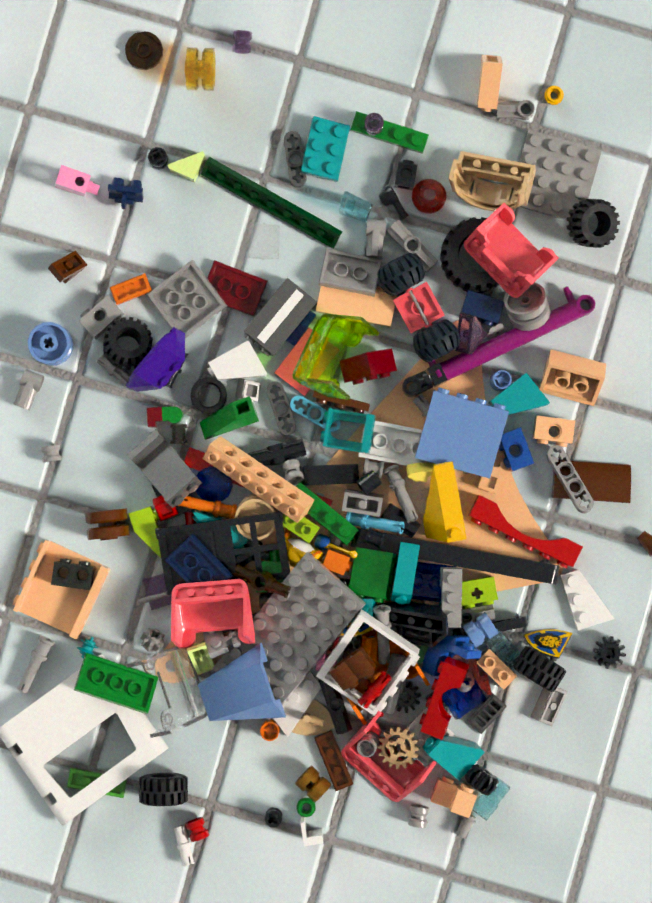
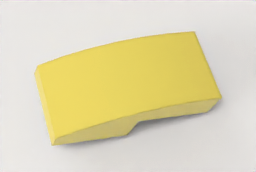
(419, 471)

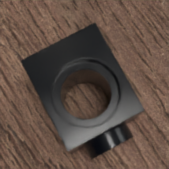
(401, 182)

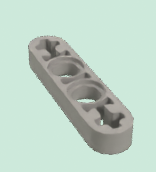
(573, 477)

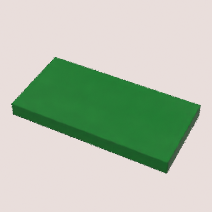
(116, 683)

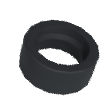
(194, 395)

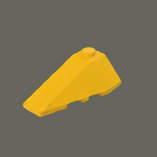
(443, 509)

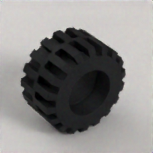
(606, 223)
(132, 329)
(539, 669)
(163, 789)

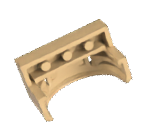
(486, 194)

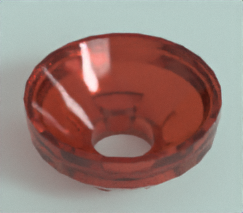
(428, 206)

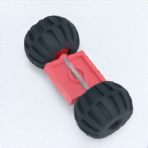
(418, 307)

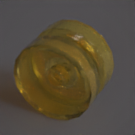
(199, 68)

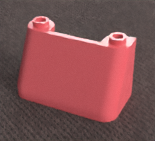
(508, 253)

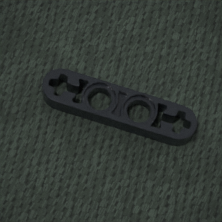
(502, 625)

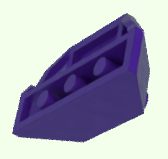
(159, 363)

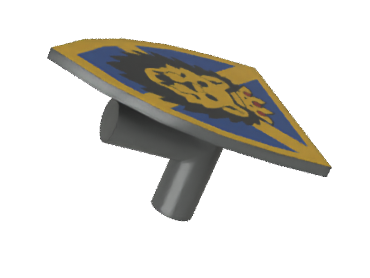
(549, 642)

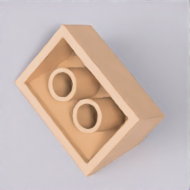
(572, 377)

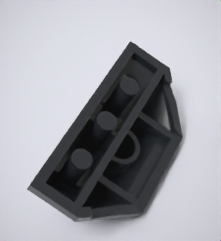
(418, 622)

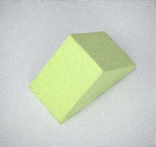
(189, 166)
(200, 657)

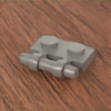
(217, 642)

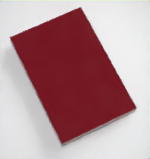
(237, 288)

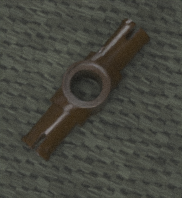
(271, 584)

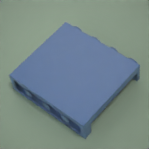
(462, 432)

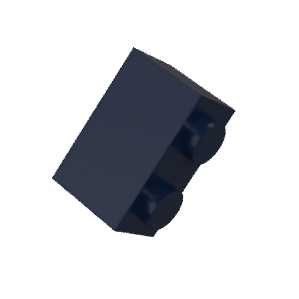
(484, 307)

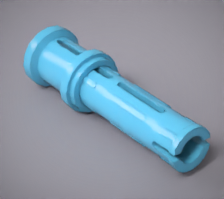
(366, 521)

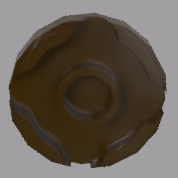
(144, 50)

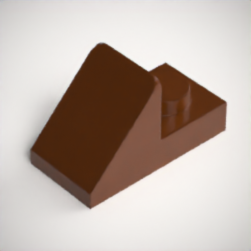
(67, 267)

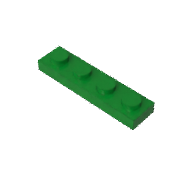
(393, 134)
(329, 518)

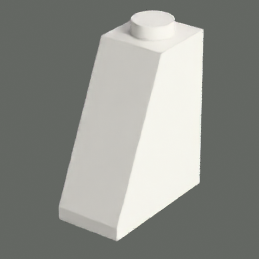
(237, 364)

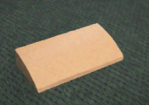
(374, 310)

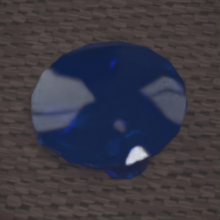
(214, 484)

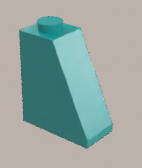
(521, 396)
(405, 573)
(453, 754)

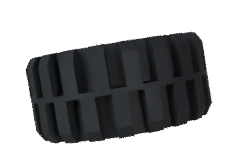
(451, 262)

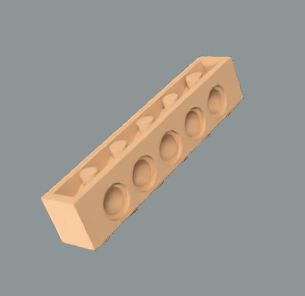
(258, 479)

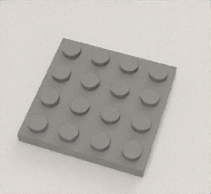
(562, 173)

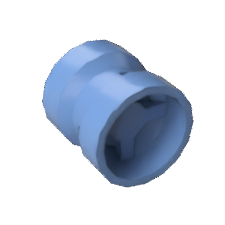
(502, 377)

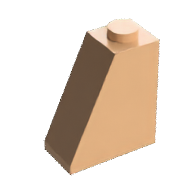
(489, 82)

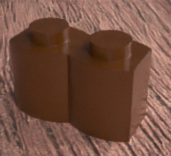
(352, 669)

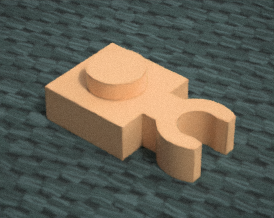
(492, 484)

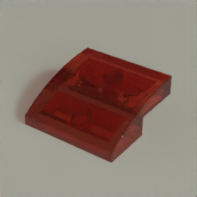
(480, 678)

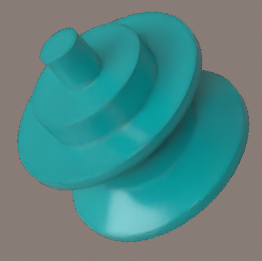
(88, 646)

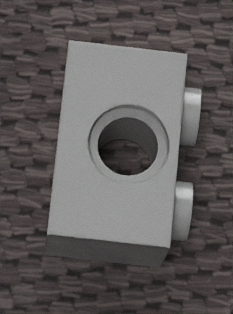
(95, 327)
(358, 502)

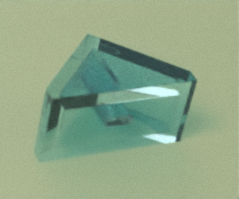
(355, 207)

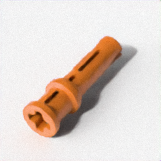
(216, 508)

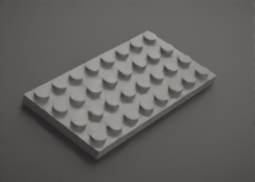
(299, 627)

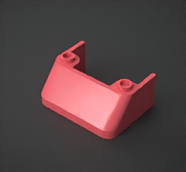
(390, 781)

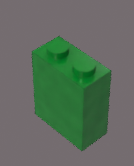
(373, 574)

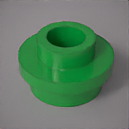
(306, 813)

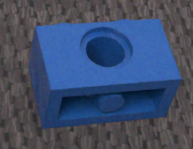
(524, 456)

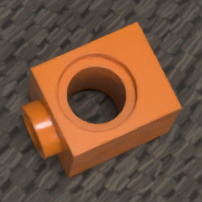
(337, 562)

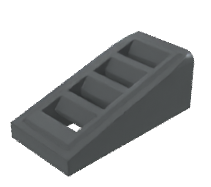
(497, 712)

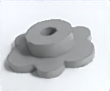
(496, 330)

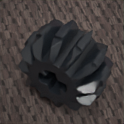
(615, 650)
(411, 700)
(481, 779)

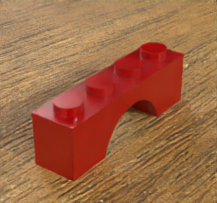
(451, 676)

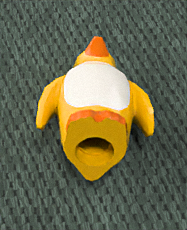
(297, 549)

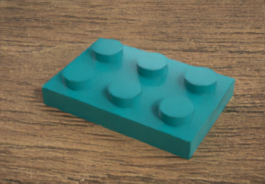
(325, 149)

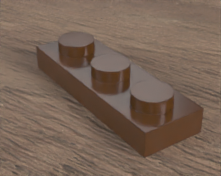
(358, 406)

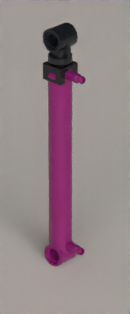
(497, 346)

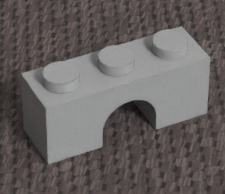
(451, 594)

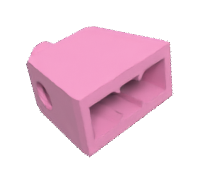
(67, 178)

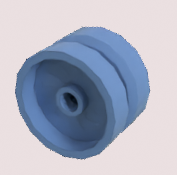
(40, 338)

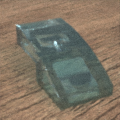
(503, 648)
(486, 805)

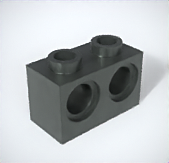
(72, 579)

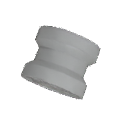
(51, 453)

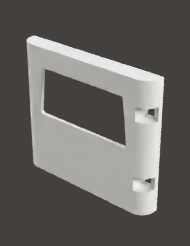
(57, 723)

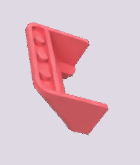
(210, 608)

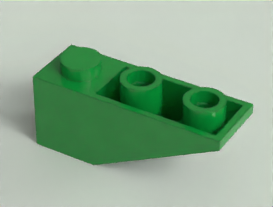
(231, 417)

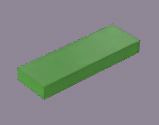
(81, 778)

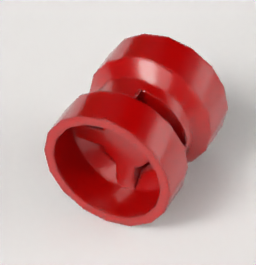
(197, 831)

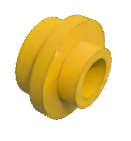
(553, 89)

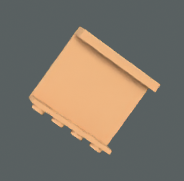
(58, 605)

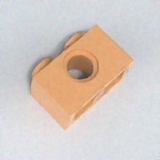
(564, 426)
(496, 668)

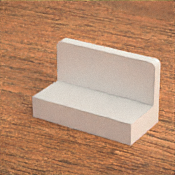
(311, 837)

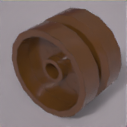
(107, 525)

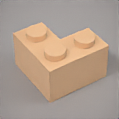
(456, 797)

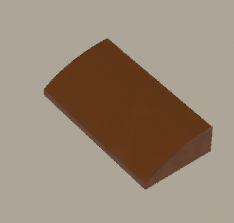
(603, 481)

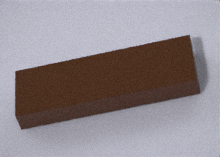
(333, 760)

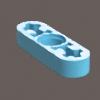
(300, 411)

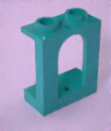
(335, 415)

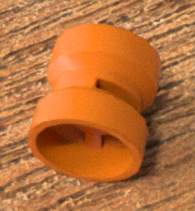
(269, 733)

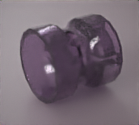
(242, 41)
(373, 128)

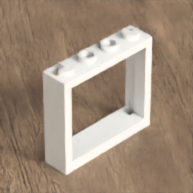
(400, 675)

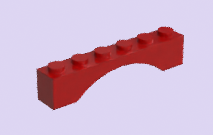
(561, 549)

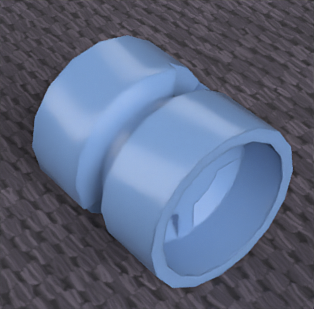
(480, 629)

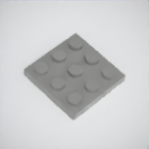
(187, 299)

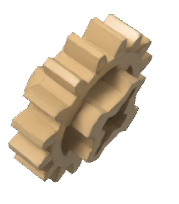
(391, 745)

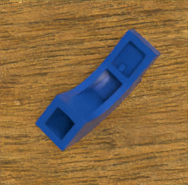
(449, 647)

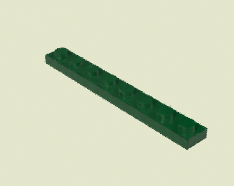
(271, 202)

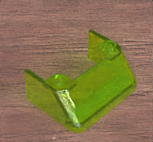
(325, 349)

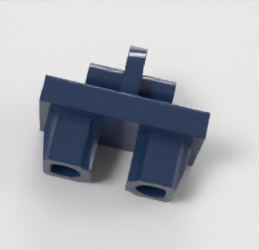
(125, 194)

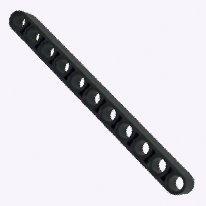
(467, 558)

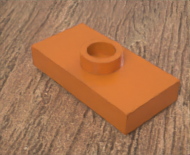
(131, 289)

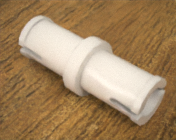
(183, 845)

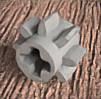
(152, 640)

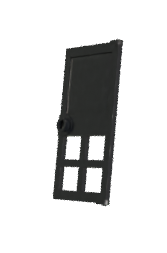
(218, 540)

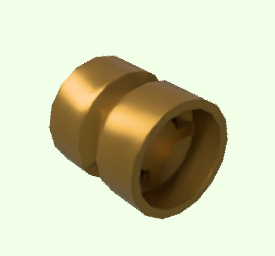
(319, 787)

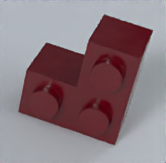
(368, 366)

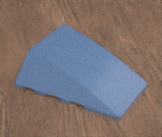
(241, 690)

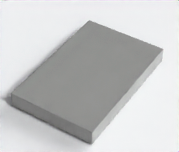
(350, 272)

